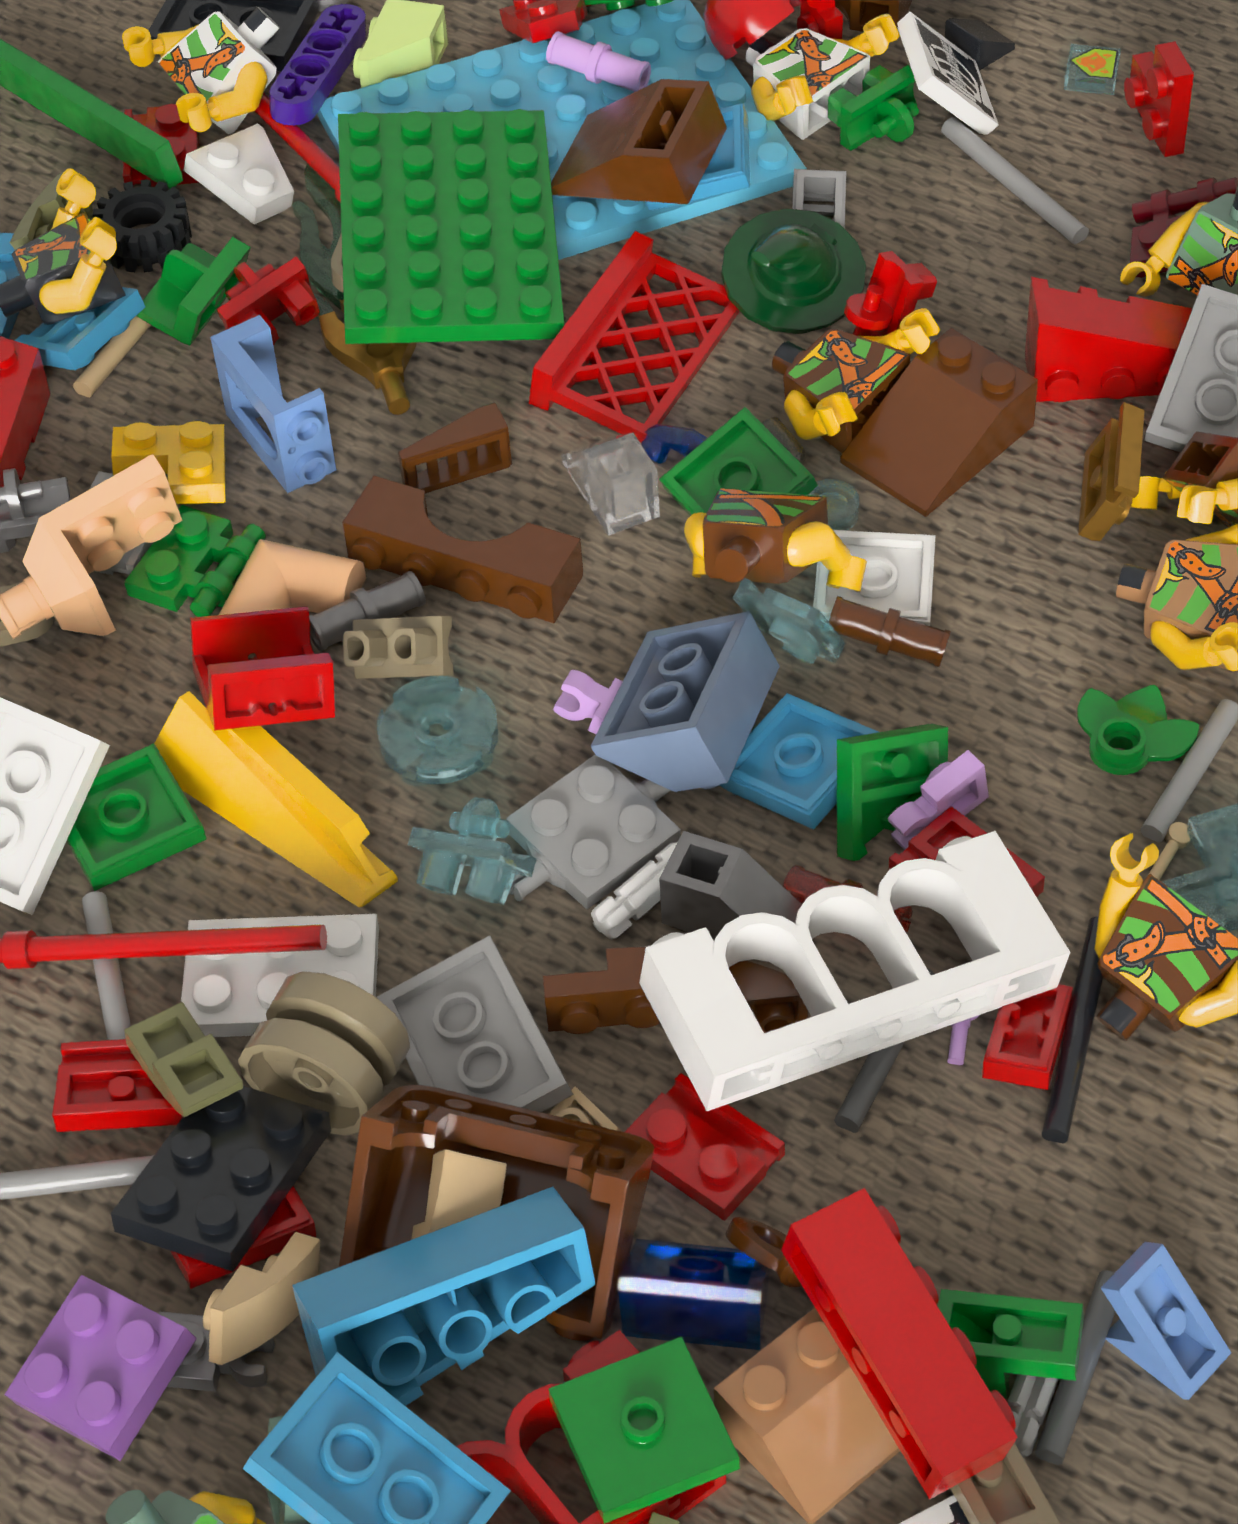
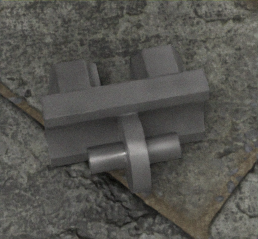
(25, 503)

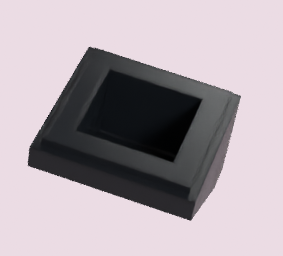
(977, 40)

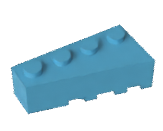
(446, 1293)

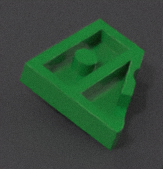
(879, 776)

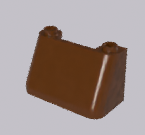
(590, 1166)

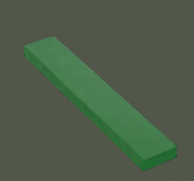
(88, 116)

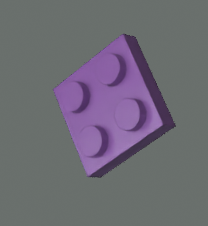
(100, 1367)

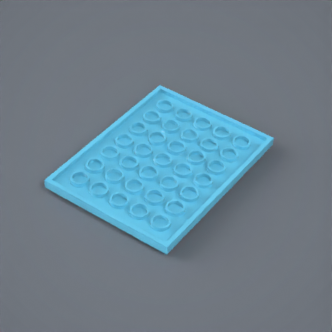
(521, 78)

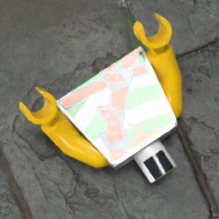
(213, 65)
(807, 67)

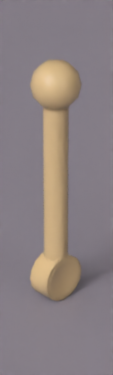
(1176, 839)

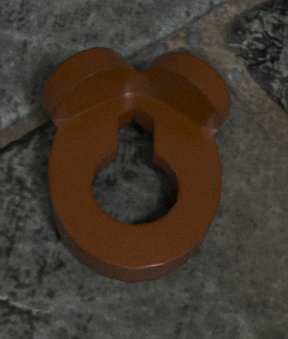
(762, 1245)

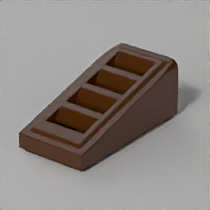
(472, 448)

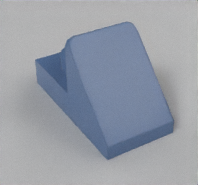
(1163, 1322)

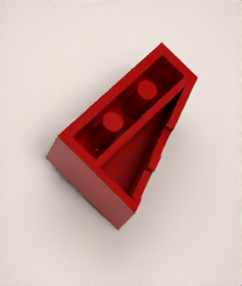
(1099, 345)

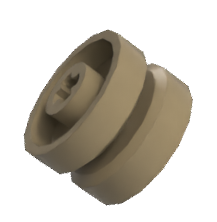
(326, 1048)

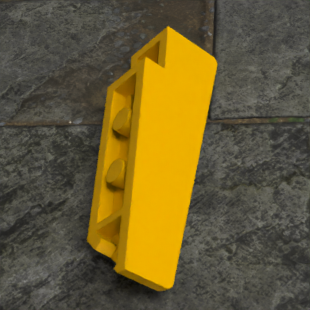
(273, 799)

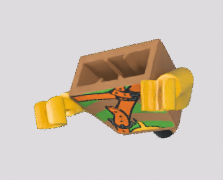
(1190, 600)

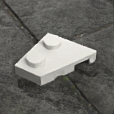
(243, 174)

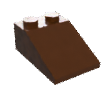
(943, 422)

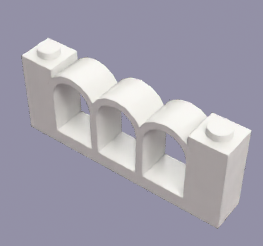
(969, 883)

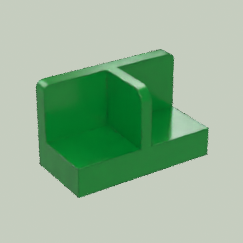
(192, 289)

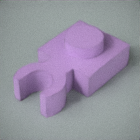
(949, 784)

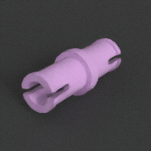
(598, 62)

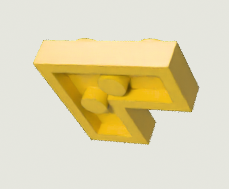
(187, 452)

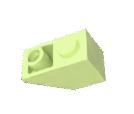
(401, 41)

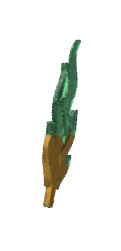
(377, 362)

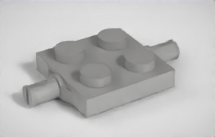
(590, 831)

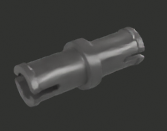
(380, 602)

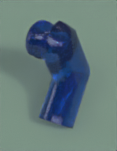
(665, 437)

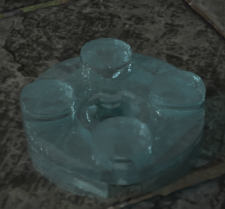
(441, 758)

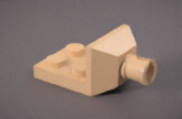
(84, 538)

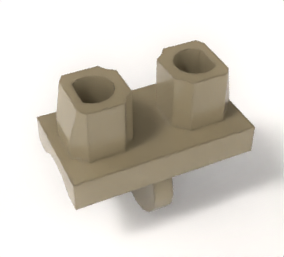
(399, 647)

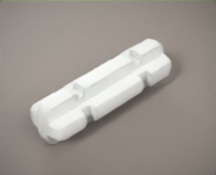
(632, 897)

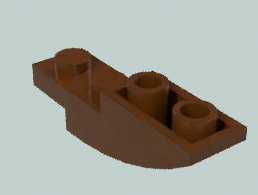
(615, 997)

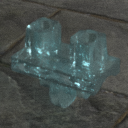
(474, 846)

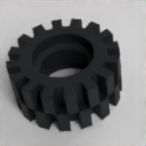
(143, 206)

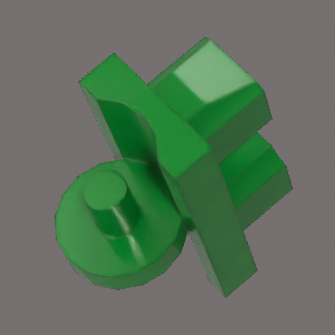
(880, 110)

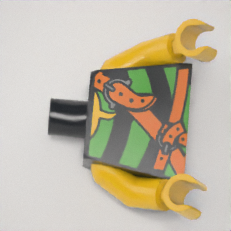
(67, 266)

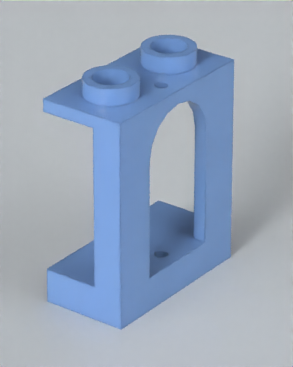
(253, 389)

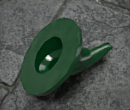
(792, 270)

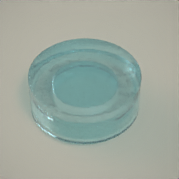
(841, 503)

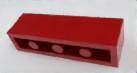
(900, 1342)

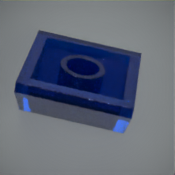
(693, 1293)

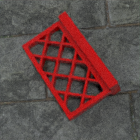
(593, 327)

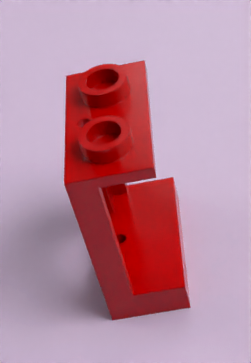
(280, 673)

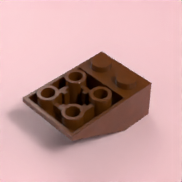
(645, 145)

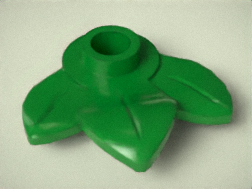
(1136, 725)

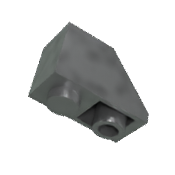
(716, 883)

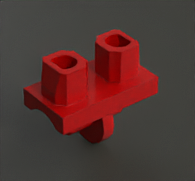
(270, 295)
(890, 295)

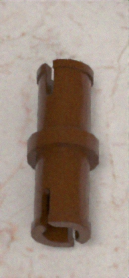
(889, 631)

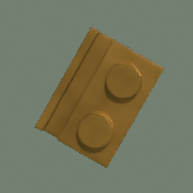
(1111, 473)

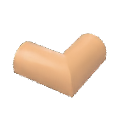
(291, 578)

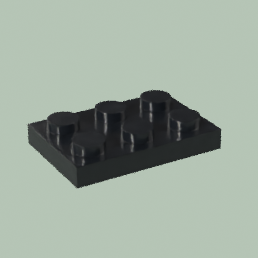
(291, 16)
(222, 1176)

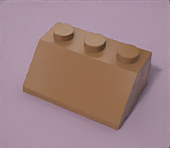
(804, 1419)

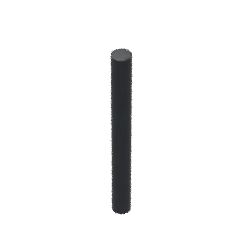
(1074, 1042)

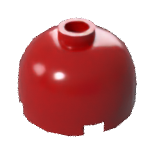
(742, 21)

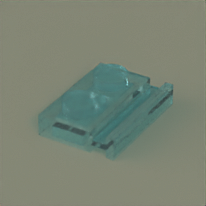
(798, 625)

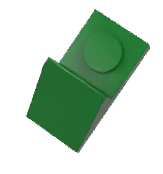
(1016, 1335)

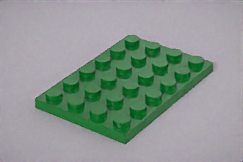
(447, 227)

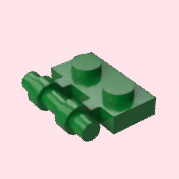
(179, 563)

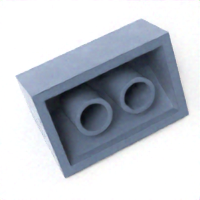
(689, 702)

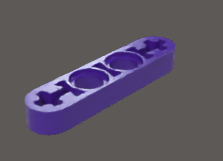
(317, 64)

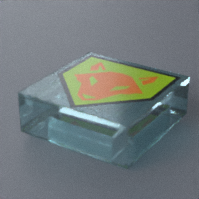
(1092, 69)

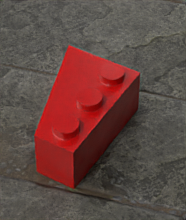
(22, 402)

